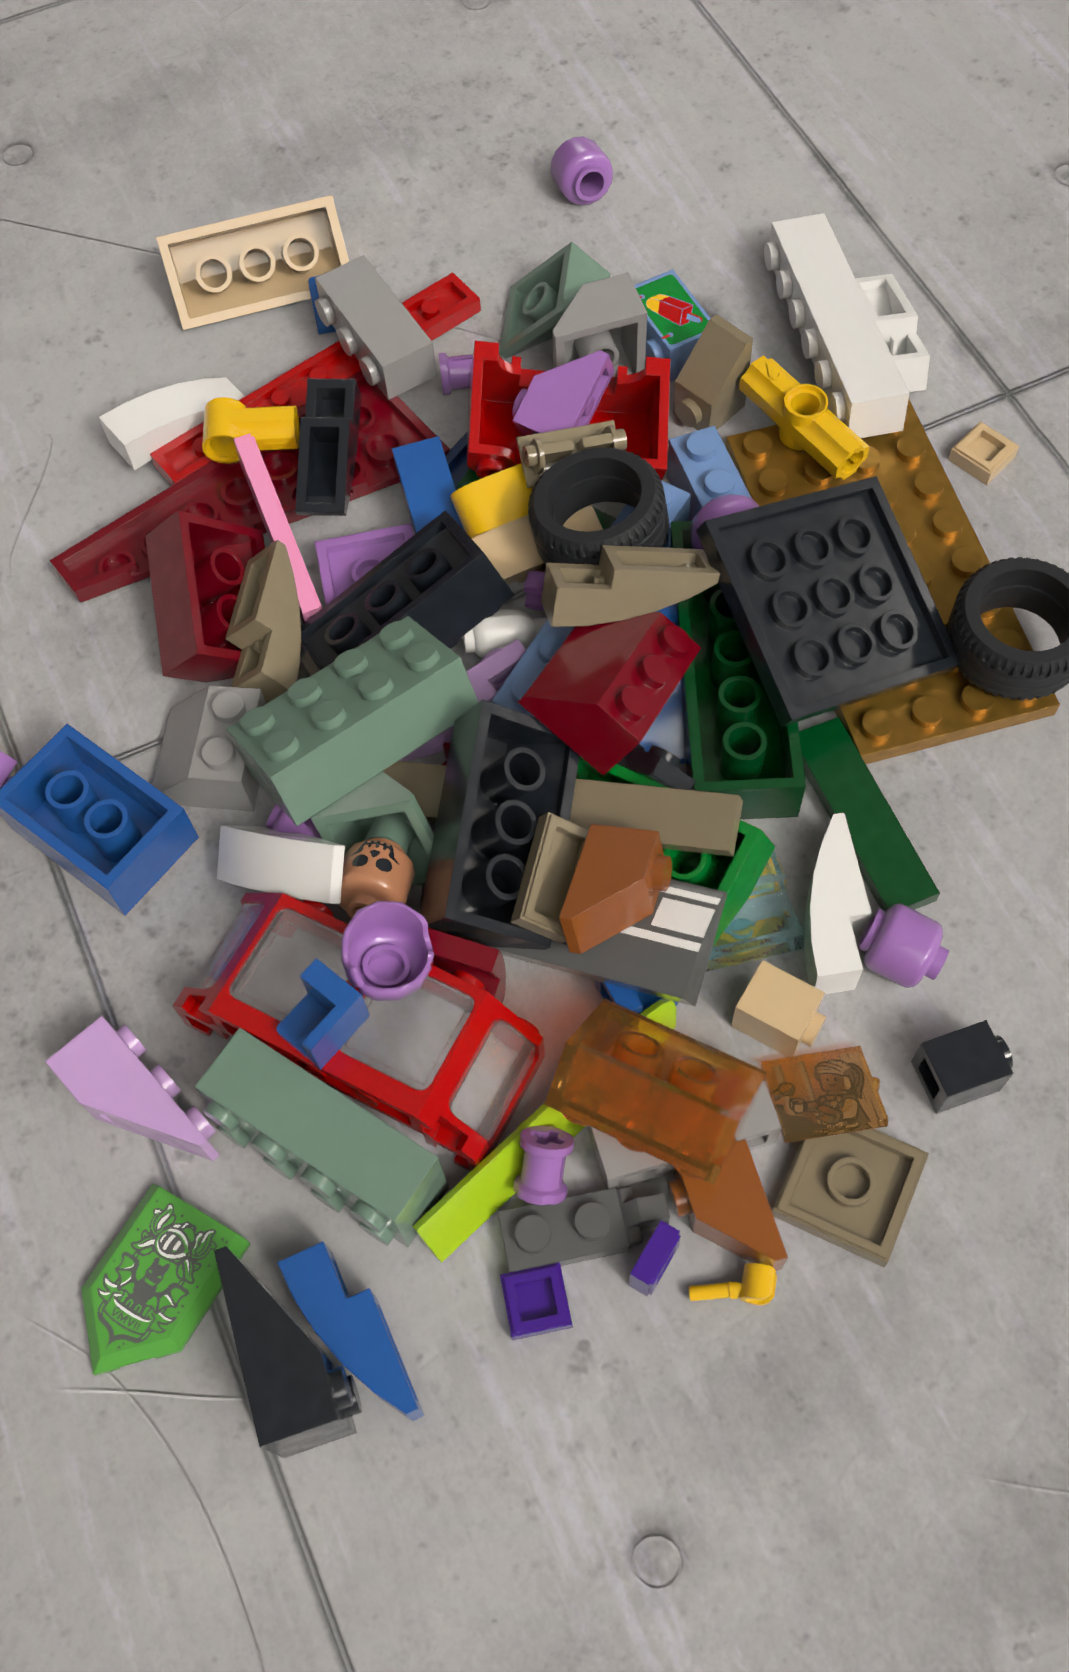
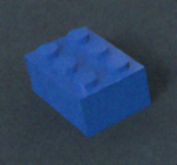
(96, 818)

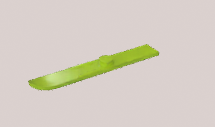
(493, 1179)

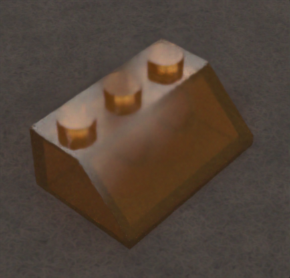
(655, 1090)

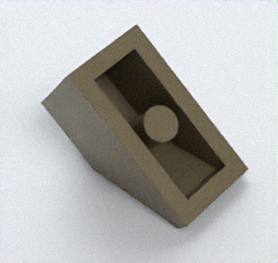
(710, 379)

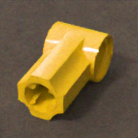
(229, 418)

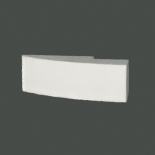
(898, 327)
(161, 416)
(281, 863)
(835, 913)

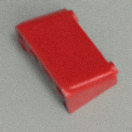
(633, 401)

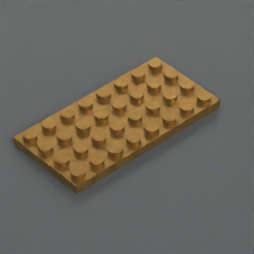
(946, 555)

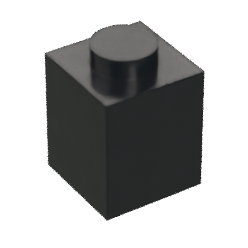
(963, 1066)

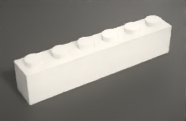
(836, 326)

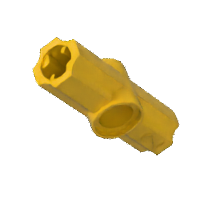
(803, 417)

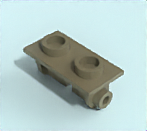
(544, 449)

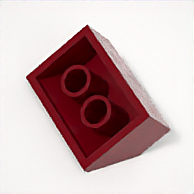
(195, 586)
(610, 685)

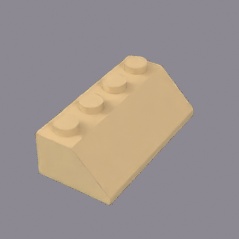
(251, 261)

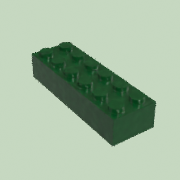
(728, 717)

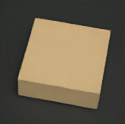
(983, 453)

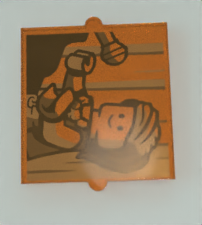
(824, 1094)

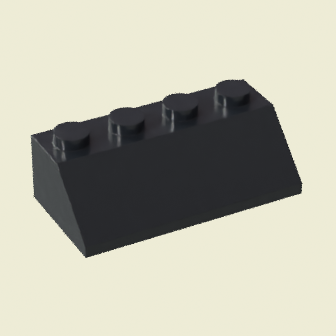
(432, 578)
(495, 787)

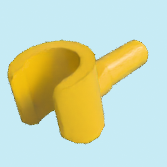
(756, 1286)

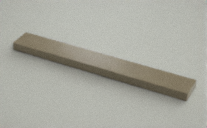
(683, 817)

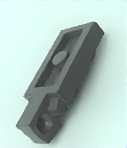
(579, 1227)

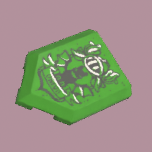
(154, 1282)

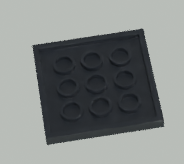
(827, 599)

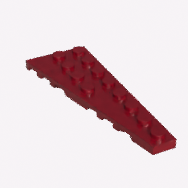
(221, 492)

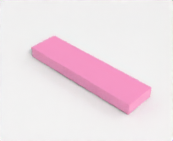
(276, 521)

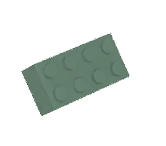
(353, 718)
(323, 1137)

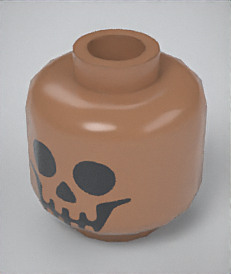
(374, 873)

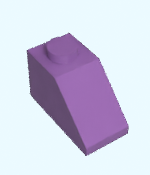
(563, 395)

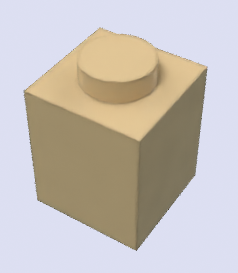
(779, 1010)

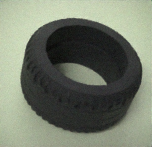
(590, 479)
(991, 663)

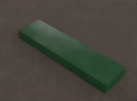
(879, 841)

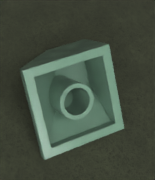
(543, 297)
(380, 811)

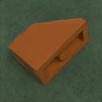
(613, 884)
(732, 1211)

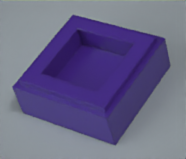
(655, 1259)
(536, 1301)

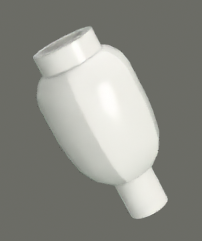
(501, 631)

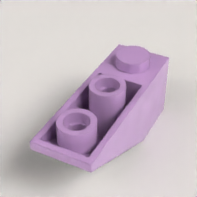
(117, 1089)

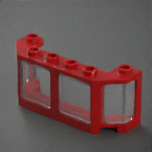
(434, 1061)

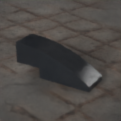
(328, 447)

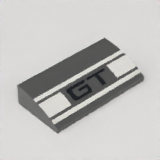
(655, 956)

